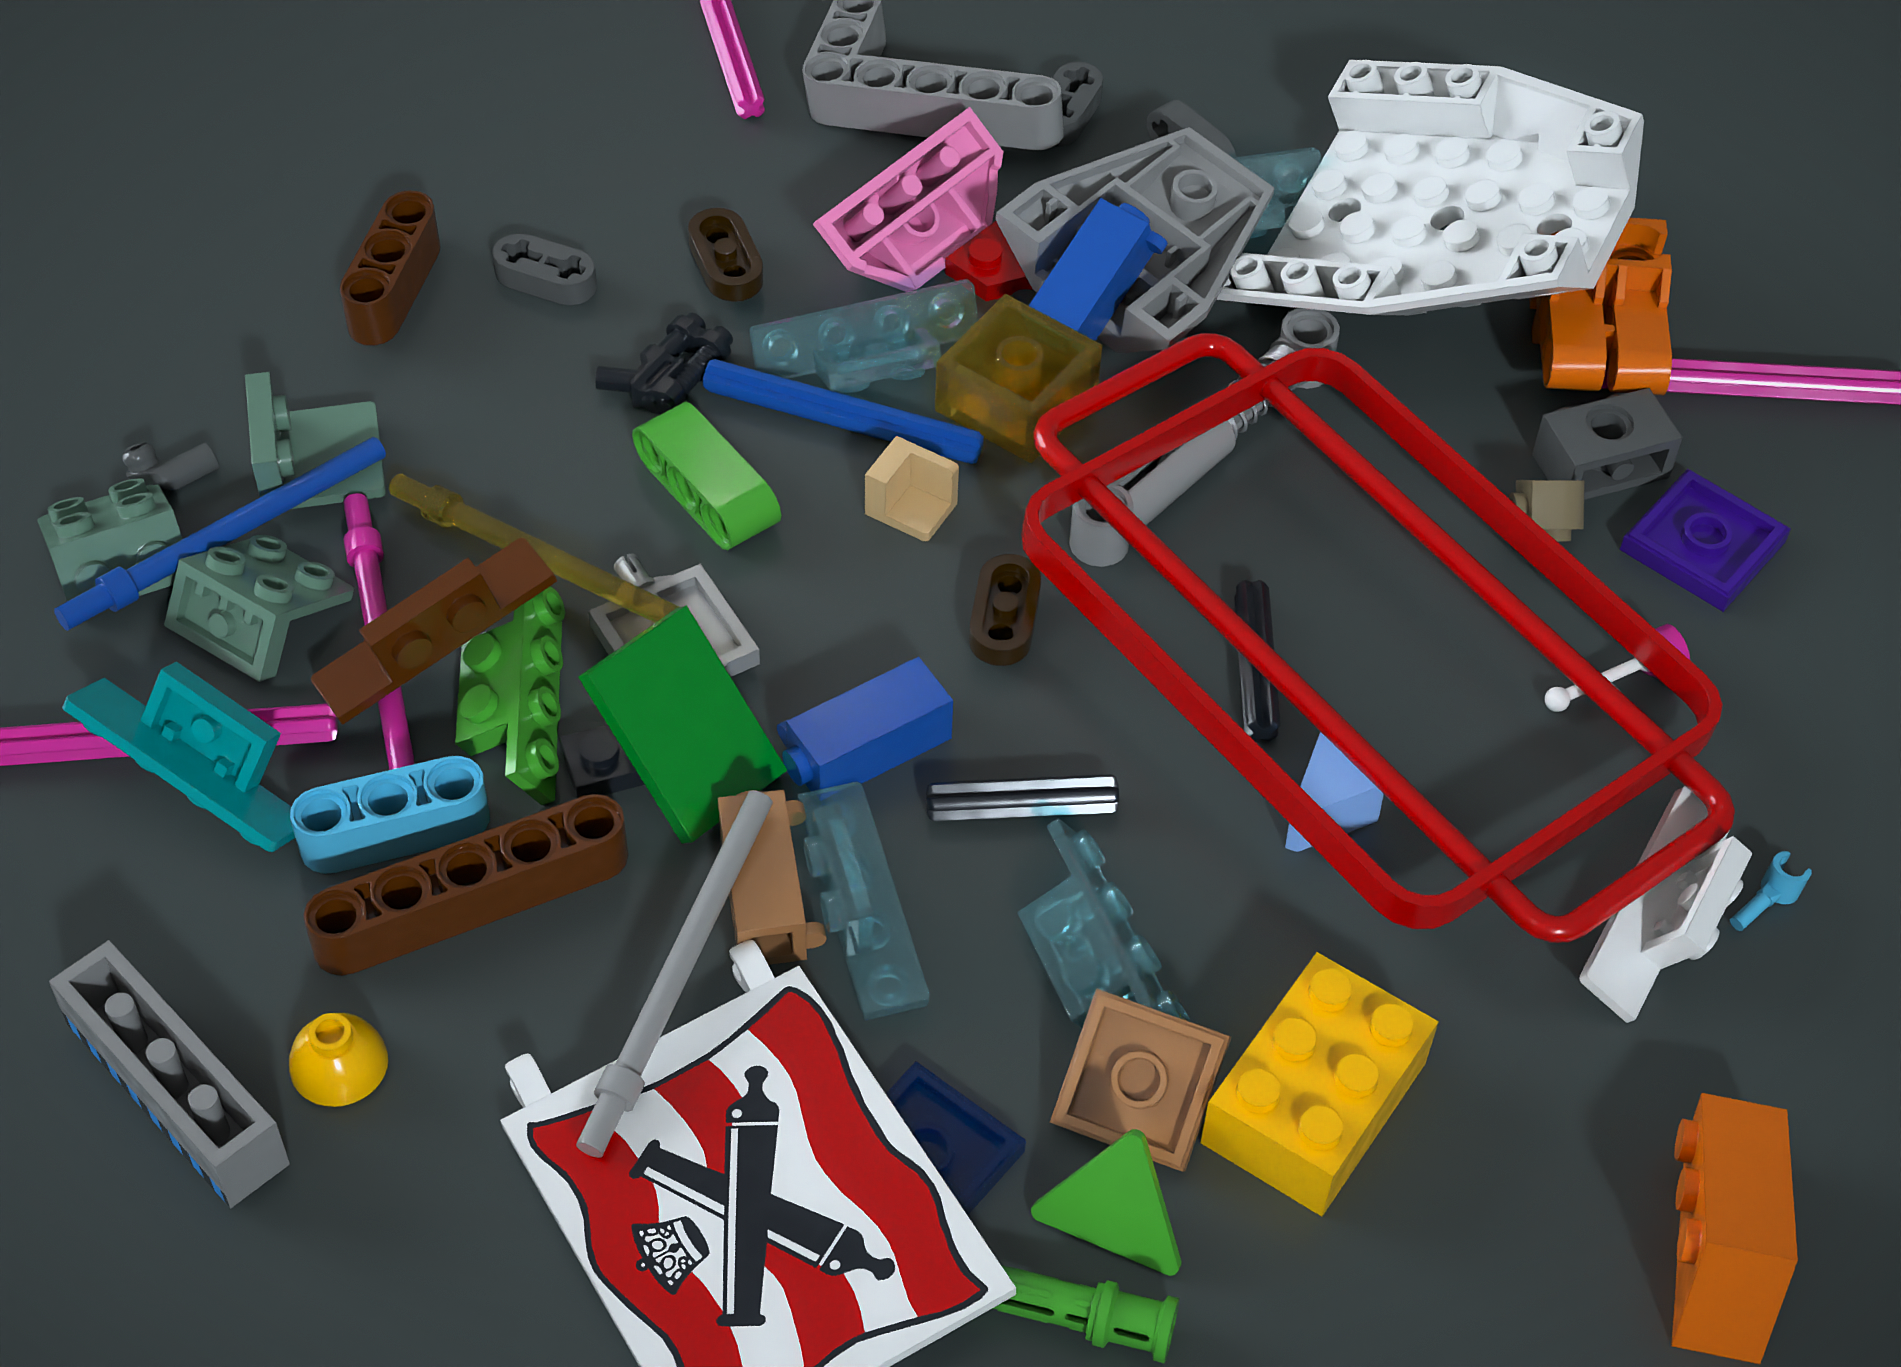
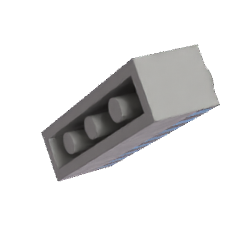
(170, 1073)

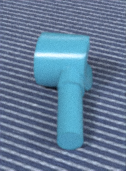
(1775, 887)

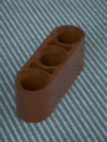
(390, 267)

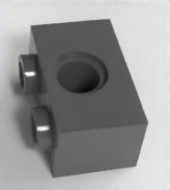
(1608, 443)

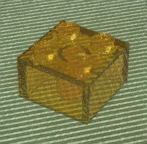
(1012, 373)

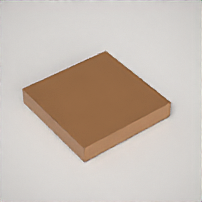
(1140, 1074)

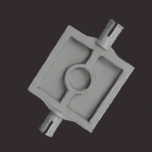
(690, 587)

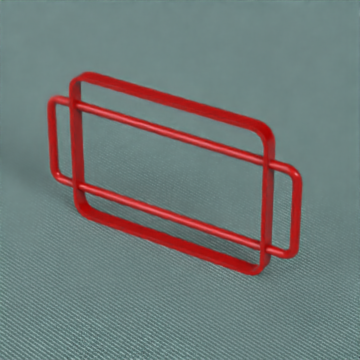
(1558, 565)

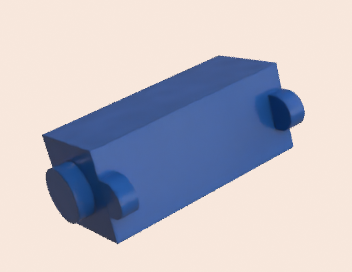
(1098, 268)
(868, 728)

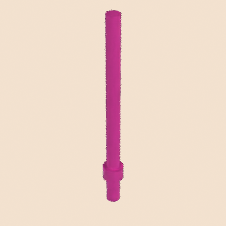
(364, 553)

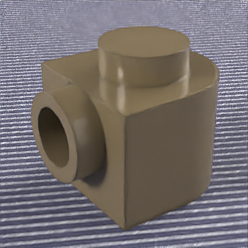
(1552, 504)

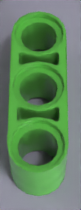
(706, 475)

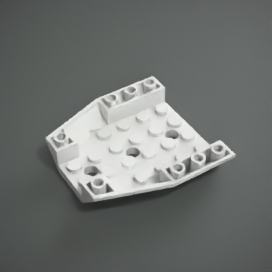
(1462, 149)

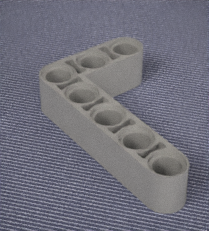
(860, 90)

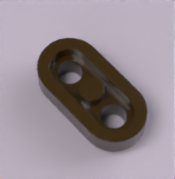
(725, 254)
(1003, 614)

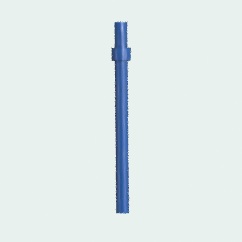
(121, 586)

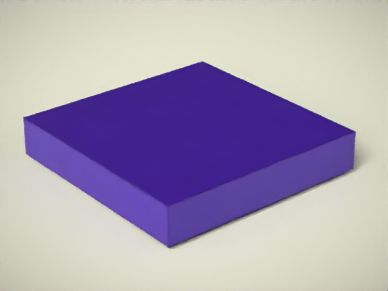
(1705, 539)

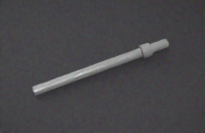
(622, 1081)

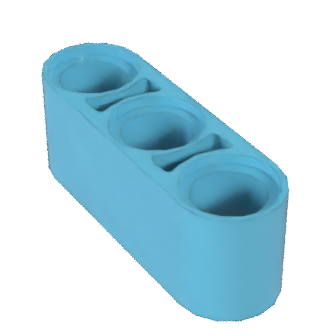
(358, 810)

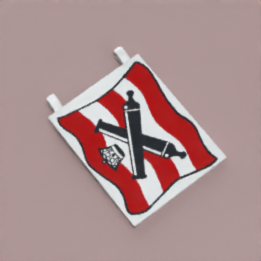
(757, 1195)

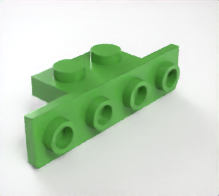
(513, 694)

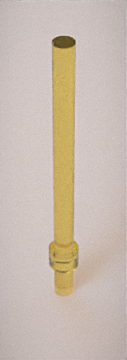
(448, 509)

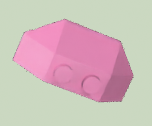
(919, 207)

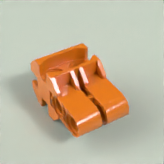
(1616, 324)

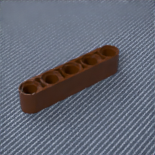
(444, 906)

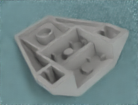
(1193, 199)

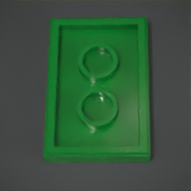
(682, 722)

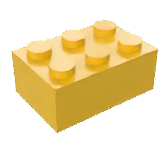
(1318, 1083)

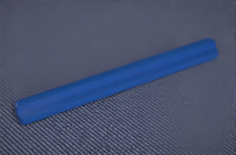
(842, 410)

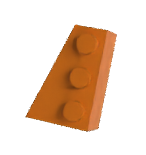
(1733, 1227)

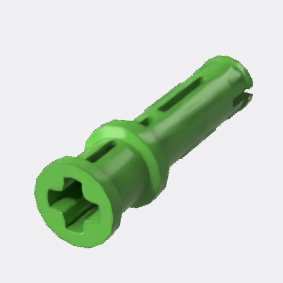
(1099, 1312)

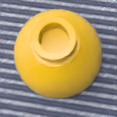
(337, 1059)

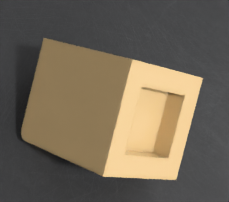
(911, 489)

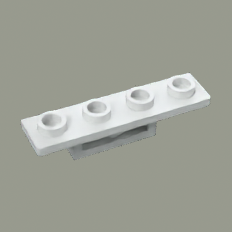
(1670, 919)

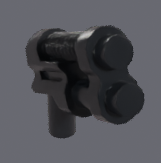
(663, 377)

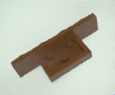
(431, 626)

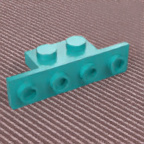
(195, 744)

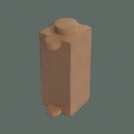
(767, 890)

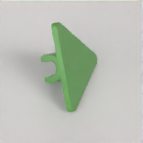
(1116, 1205)

